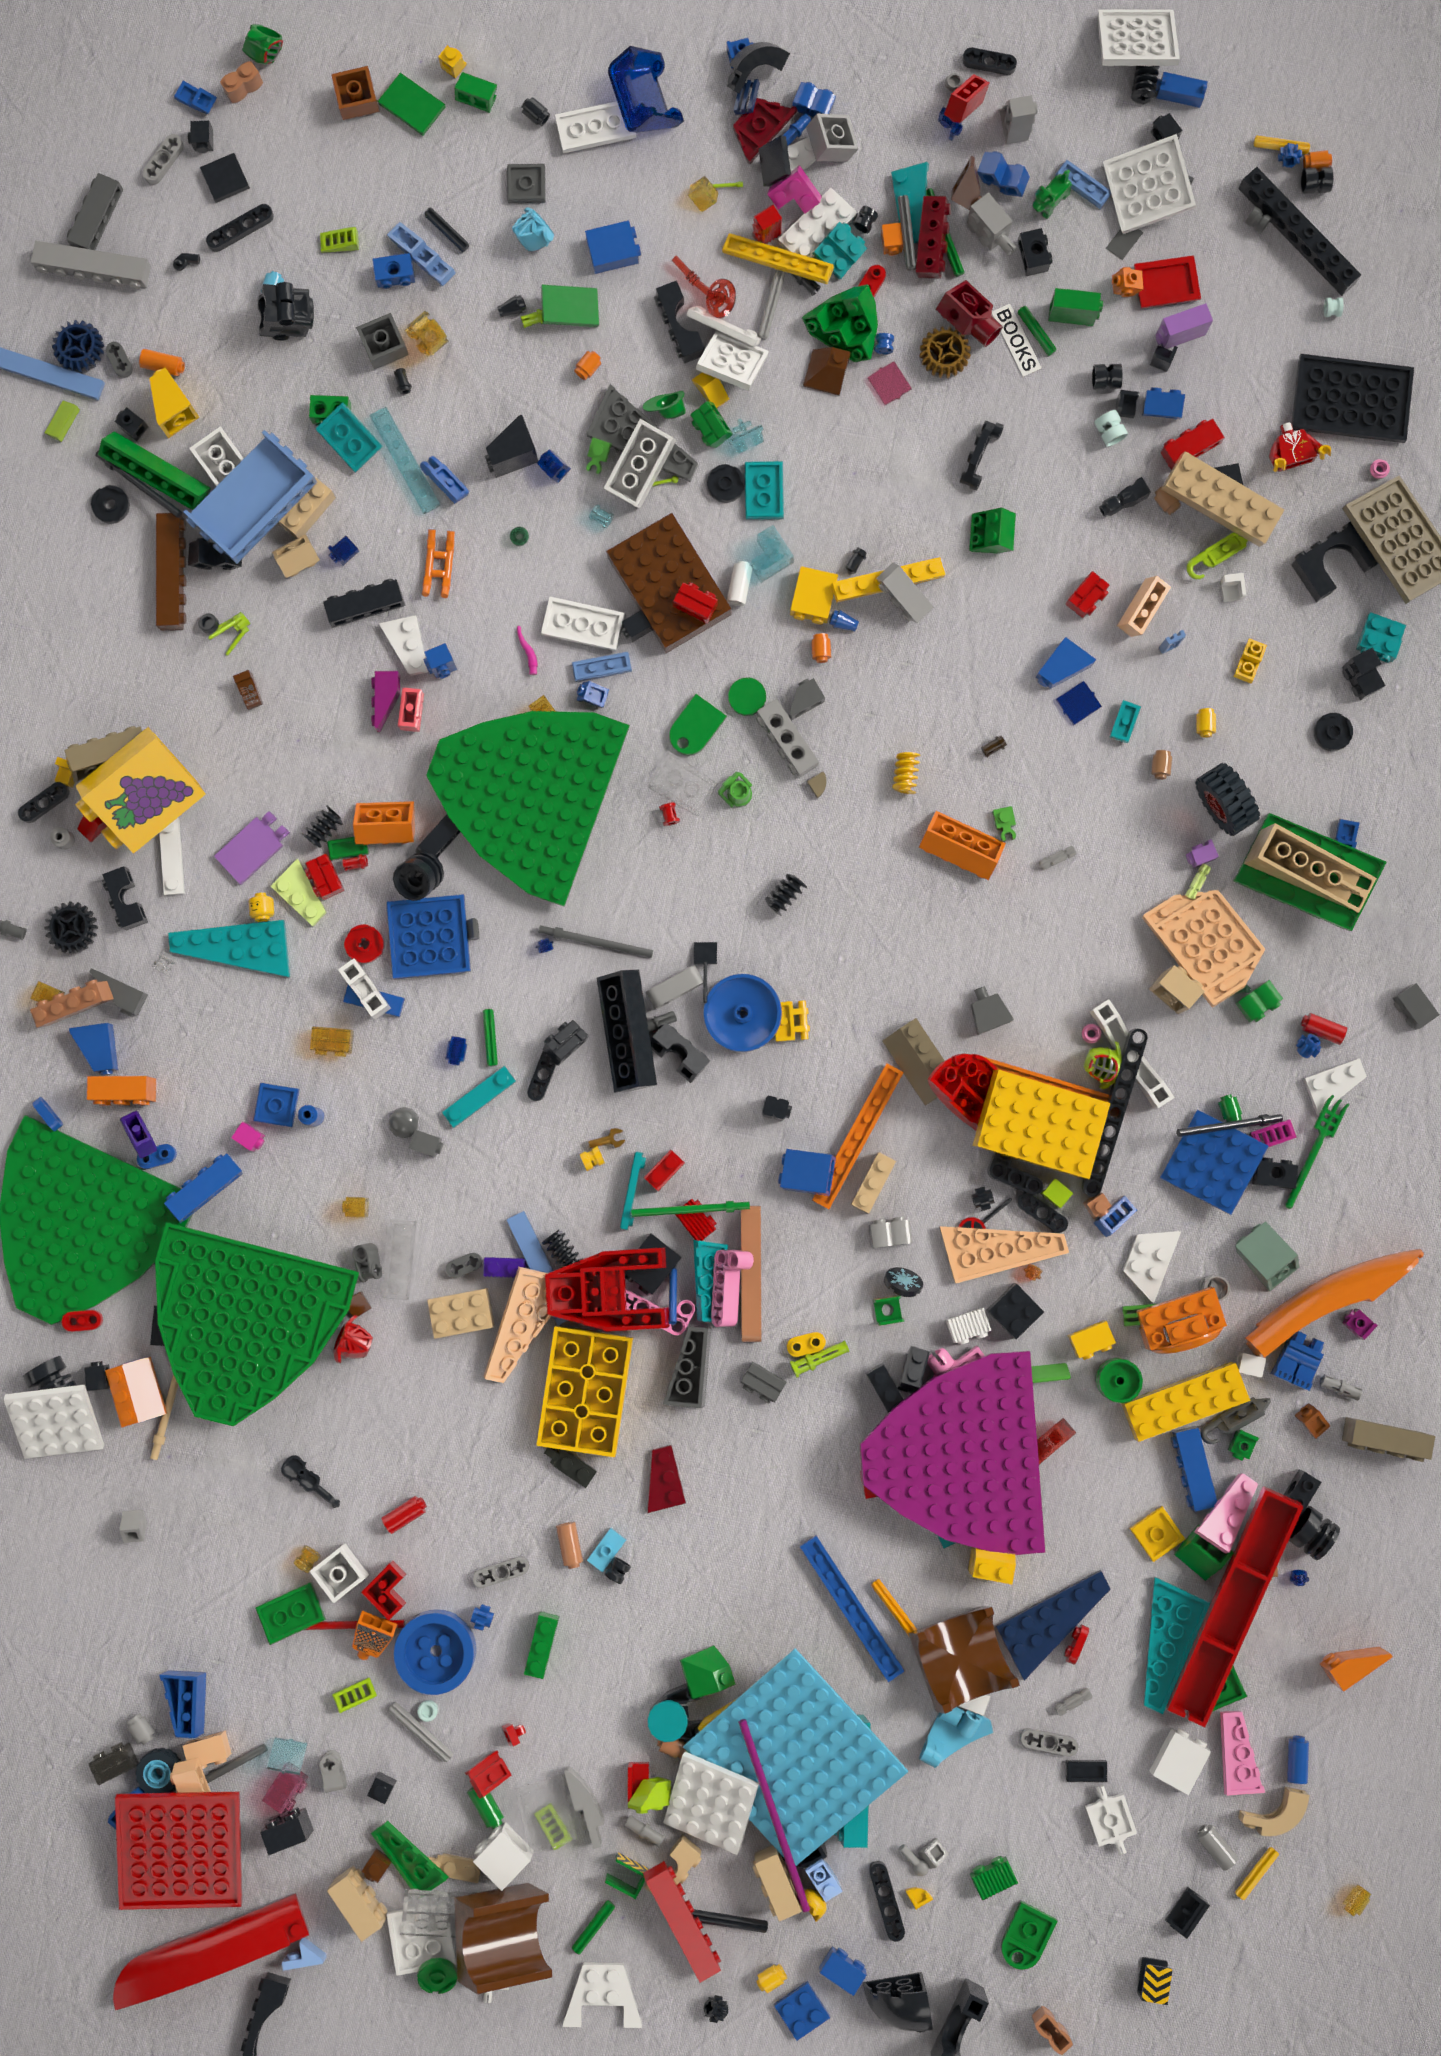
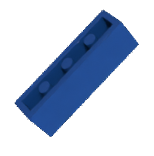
(203, 1188)
(1194, 1468)

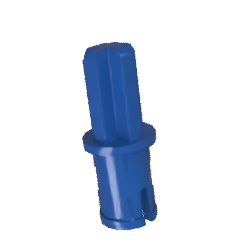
(795, 130)

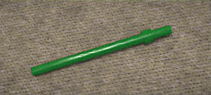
(729, 1207)

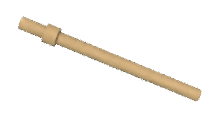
(159, 1438)

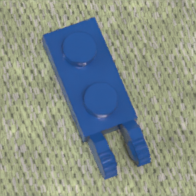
(444, 479)

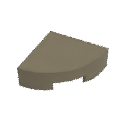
(818, 784)

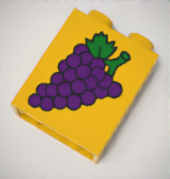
(138, 792)

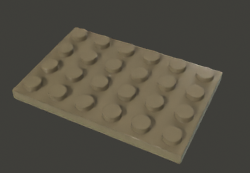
(1399, 537)

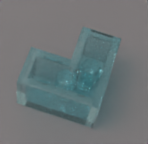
(775, 556)

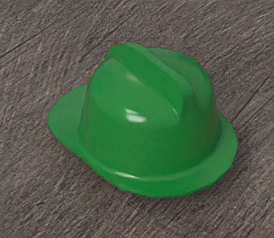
(668, 405)

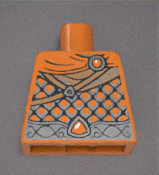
(372, 1635)

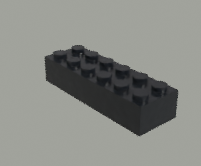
(626, 1031)

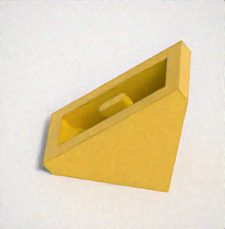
(711, 389)

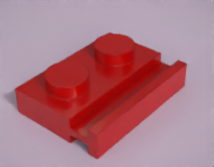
(488, 1774)

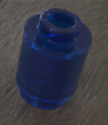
(456, 1050)

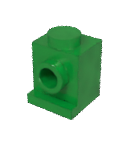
(1242, 1437)

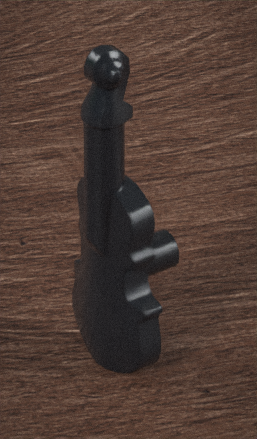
(295, 1469)

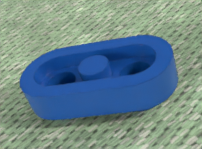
(156, 1159)

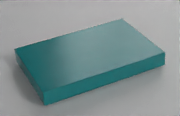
(349, 437)
(764, 490)

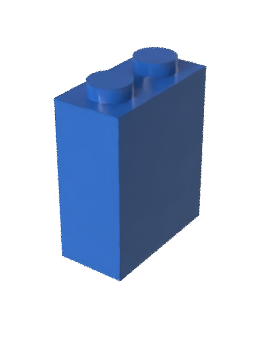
(613, 246)
(807, 1172)

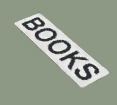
(1016, 340)

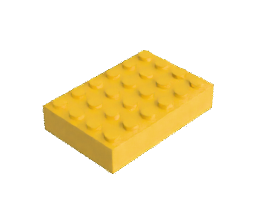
(1041, 1124)
(585, 1391)

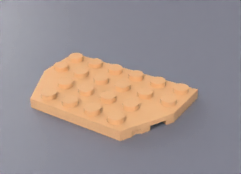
(1207, 942)

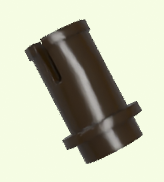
(993, 746)

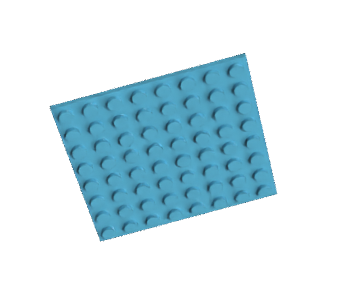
(812, 1750)

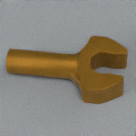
(608, 1139)

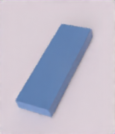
(1086, 185)
(601, 666)

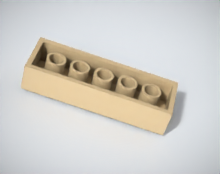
(1222, 499)

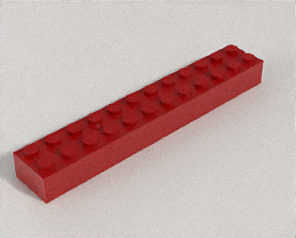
(1234, 1606)

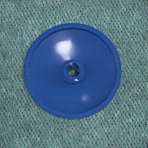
(741, 994)

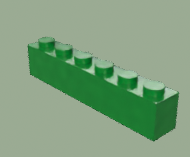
(153, 470)

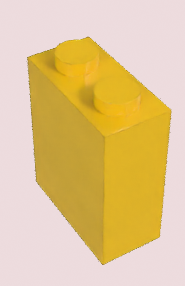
(813, 595)

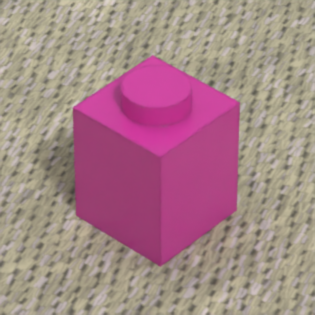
(248, 1137)

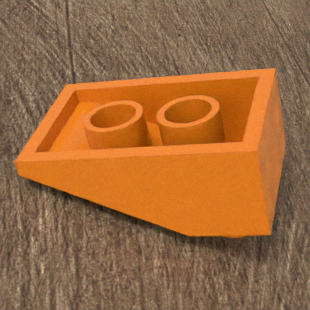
(1351, 1666)

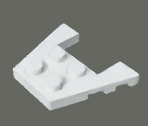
(603, 1986)

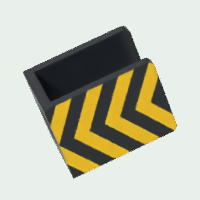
(1154, 1981)

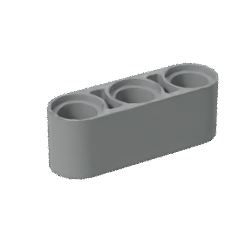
(675, 987)

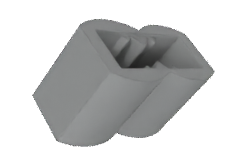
(890, 1233)

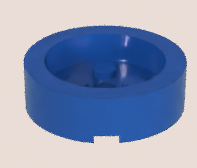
(429, 1672)

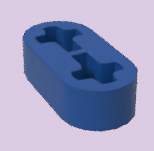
(47, 1114)

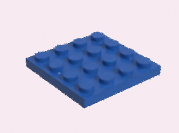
(428, 936)
(1214, 1164)

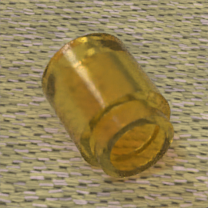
(1356, 1900)

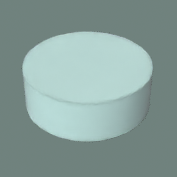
(427, 1710)

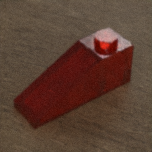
(1054, 1439)

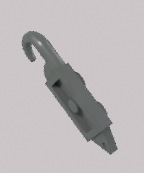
(1236, 1418)

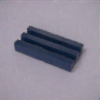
(743, 98)

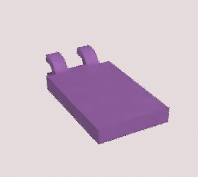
(251, 848)

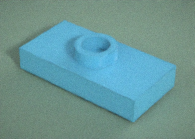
(606, 1549)

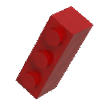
(966, 98)
(1194, 442)

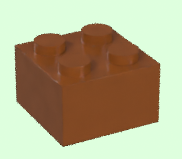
(355, 93)

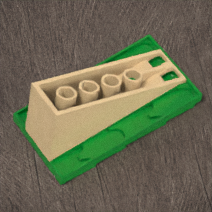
(1310, 872)

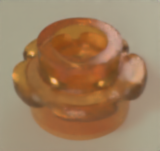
(1033, 1272)

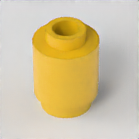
(1206, 722)
(771, 1978)

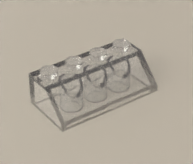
(429, 1913)

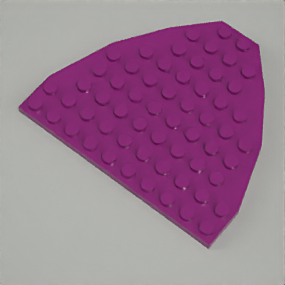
(964, 1456)

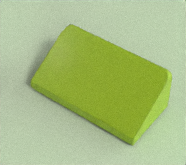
(62, 420)

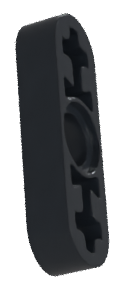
(1002, 69)
(35, 801)
(535, 1077)
(1051, 1225)

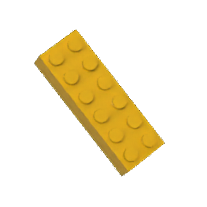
(1185, 1401)

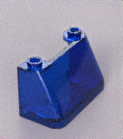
(639, 93)

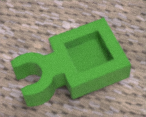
(598, 452)
(1004, 820)

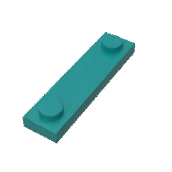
(479, 1097)
(638, 1163)

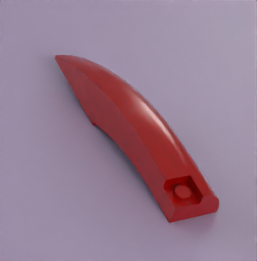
(210, 1952)

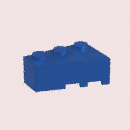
(186, 1701)

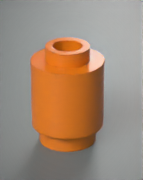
(1317, 159)
(587, 365)
(821, 648)

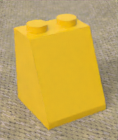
(170, 404)
(992, 1565)

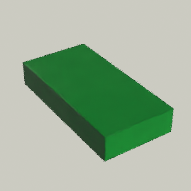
(345, 848)

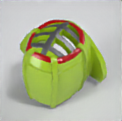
(1101, 1064)

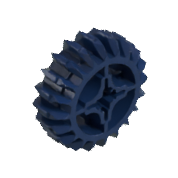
(68, 356)

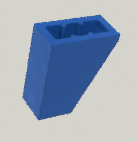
(1064, 664)
(97, 1046)

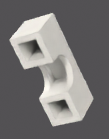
(364, 988)

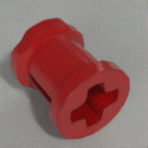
(669, 814)

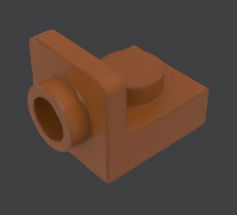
(1312, 1420)

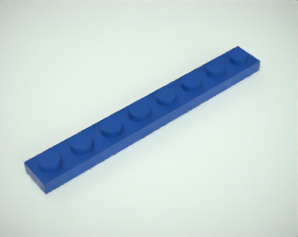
(852, 1608)

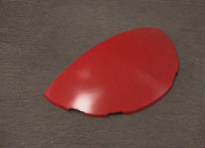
(963, 1085)

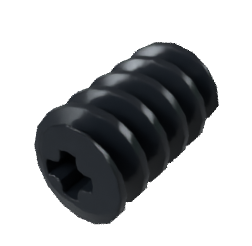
(1144, 84)
(323, 827)
(784, 893)
(561, 1249)

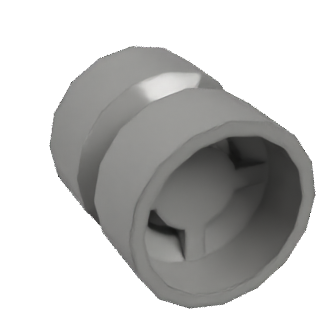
(1219, 1283)

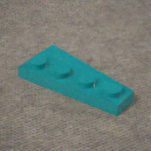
(913, 183)
(704, 1269)

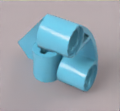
(953, 1732)

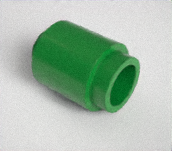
(1230, 1108)

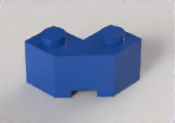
(1009, 178)

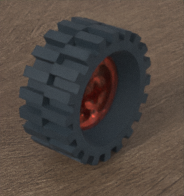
(1227, 799)

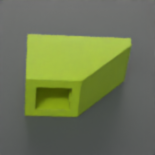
(651, 1794)

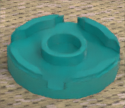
(667, 1721)

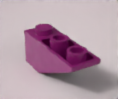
(386, 695)

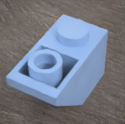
(824, 1879)

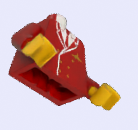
(1295, 449)

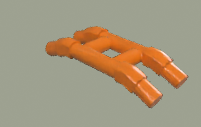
(431, 555)

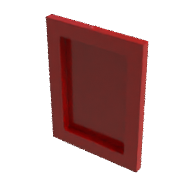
(1168, 282)

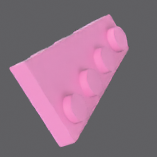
(1225, 1520)
(1239, 1766)

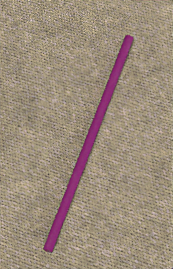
(774, 1815)

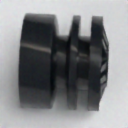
(418, 876)
(48, 1375)
(1314, 1533)

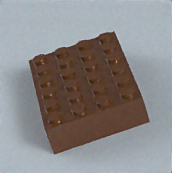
(653, 570)

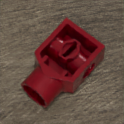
(970, 313)

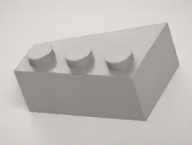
(1018, 118)

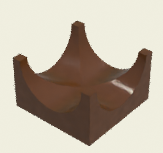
(961, 1659)

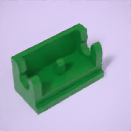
(475, 92)

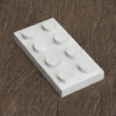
(591, 127)
(814, 225)
(582, 623)

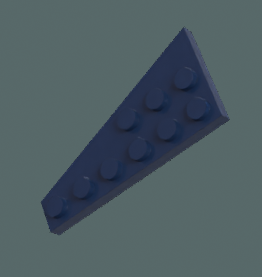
(1042, 1627)

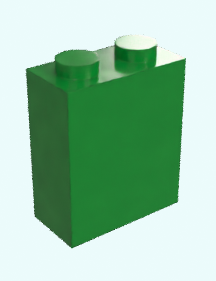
(1075, 307)

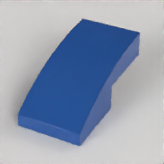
(195, 98)
(1347, 832)

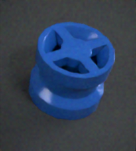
(884, 343)

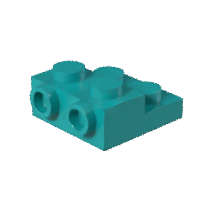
(840, 249)
(1383, 636)

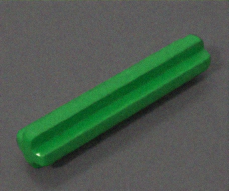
(1037, 330)
(490, 1037)
(593, 1927)

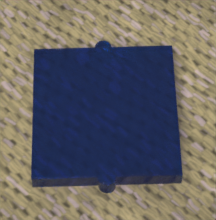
(1079, 703)

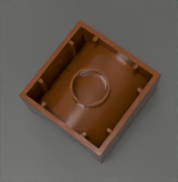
(499, 1938)

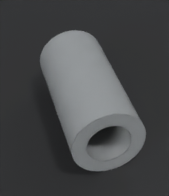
(1216, 1847)

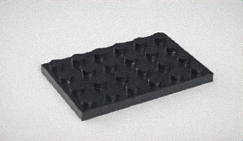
(1352, 398)

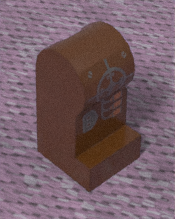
(248, 689)

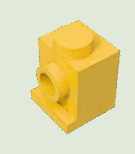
(452, 61)

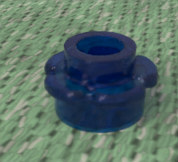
(545, 945)
(1299, 1577)

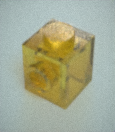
(356, 1207)

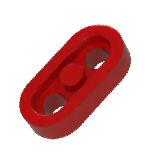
(874, 282)
(83, 1320)
(1073, 1652)

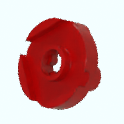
(355, 938)

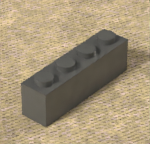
(95, 212)

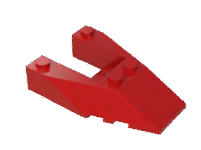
(595, 1291)

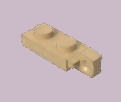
(457, 1867)

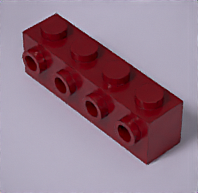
(932, 237)

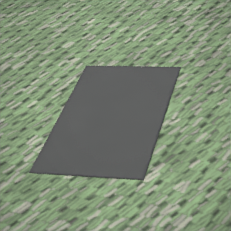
(1122, 243)

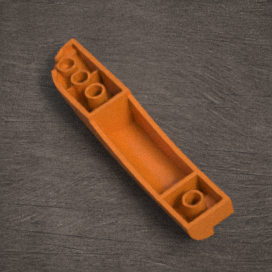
(1351, 1285)

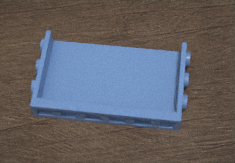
(252, 498)

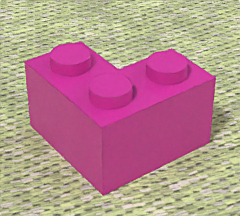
(797, 187)

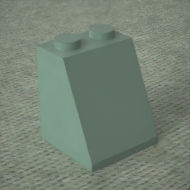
(1267, 1255)

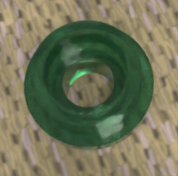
(519, 530)

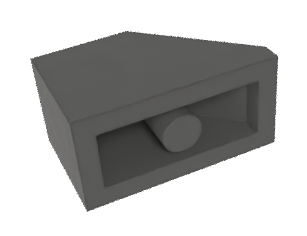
(807, 697)
(426, 1143)

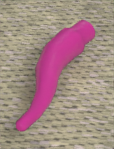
(532, 659)

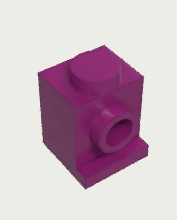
(1365, 1329)

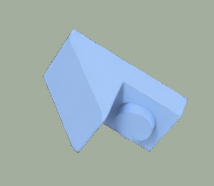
(309, 1956)

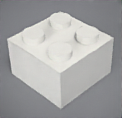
(339, 1573)

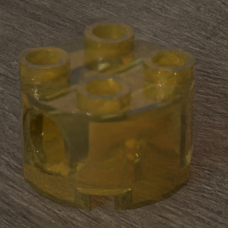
(436, 336)

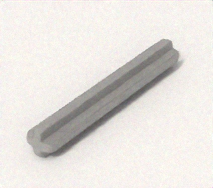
(771, 304)
(420, 1732)

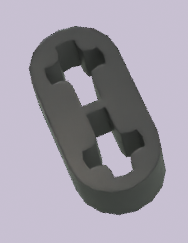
(116, 360)
(461, 1261)

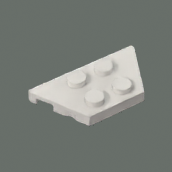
(1150, 1260)

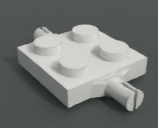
(1110, 1819)

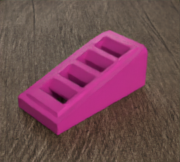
(1288, 1126)

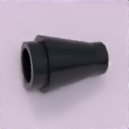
(512, 306)

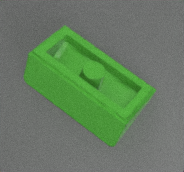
(1050, 1372)

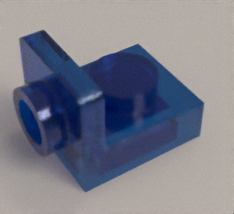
(945, 121)
(343, 551)

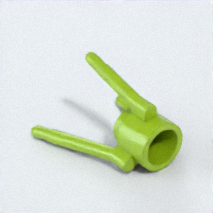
(238, 622)

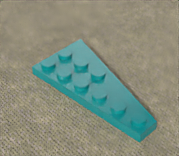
(248, 946)
(1173, 1629)

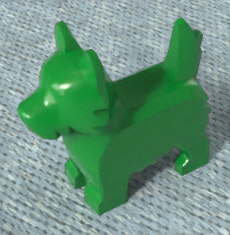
(1048, 198)

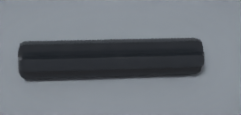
(446, 229)

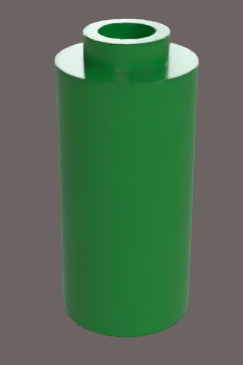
(487, 1809)

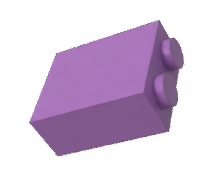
(1184, 326)

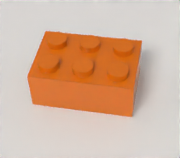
(121, 1090)

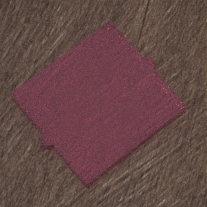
(889, 383)

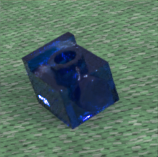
(553, 465)

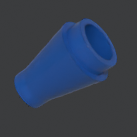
(843, 621)

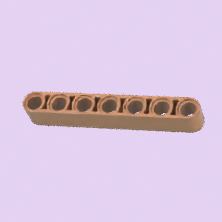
(751, 1277)

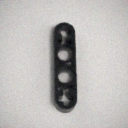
(237, 224)
(884, 1901)

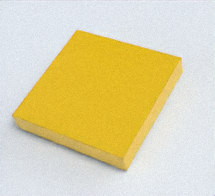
(1157, 1533)

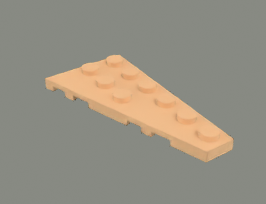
(989, 1251)
(521, 1322)

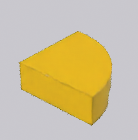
(918, 1896)

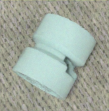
(1113, 434)

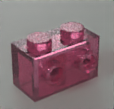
(284, 1791)

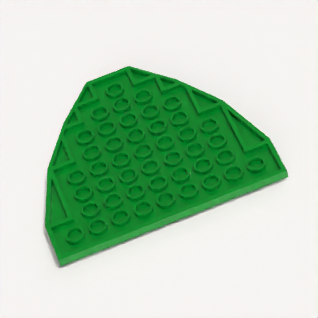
(529, 792)
(75, 1222)
(242, 1318)

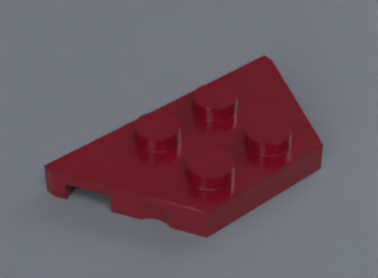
(761, 126)

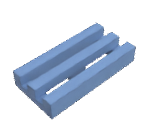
(1172, 642)

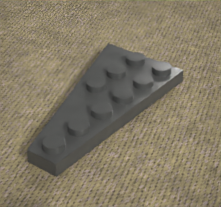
(616, 422)

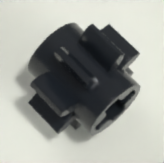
(982, 1198)
(715, 2009)

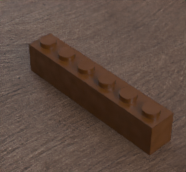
(170, 572)

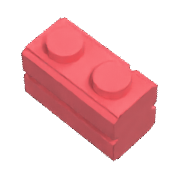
(411, 709)

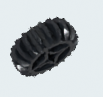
(75, 921)

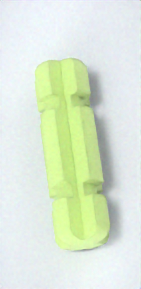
(1198, 881)

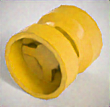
(592, 1158)

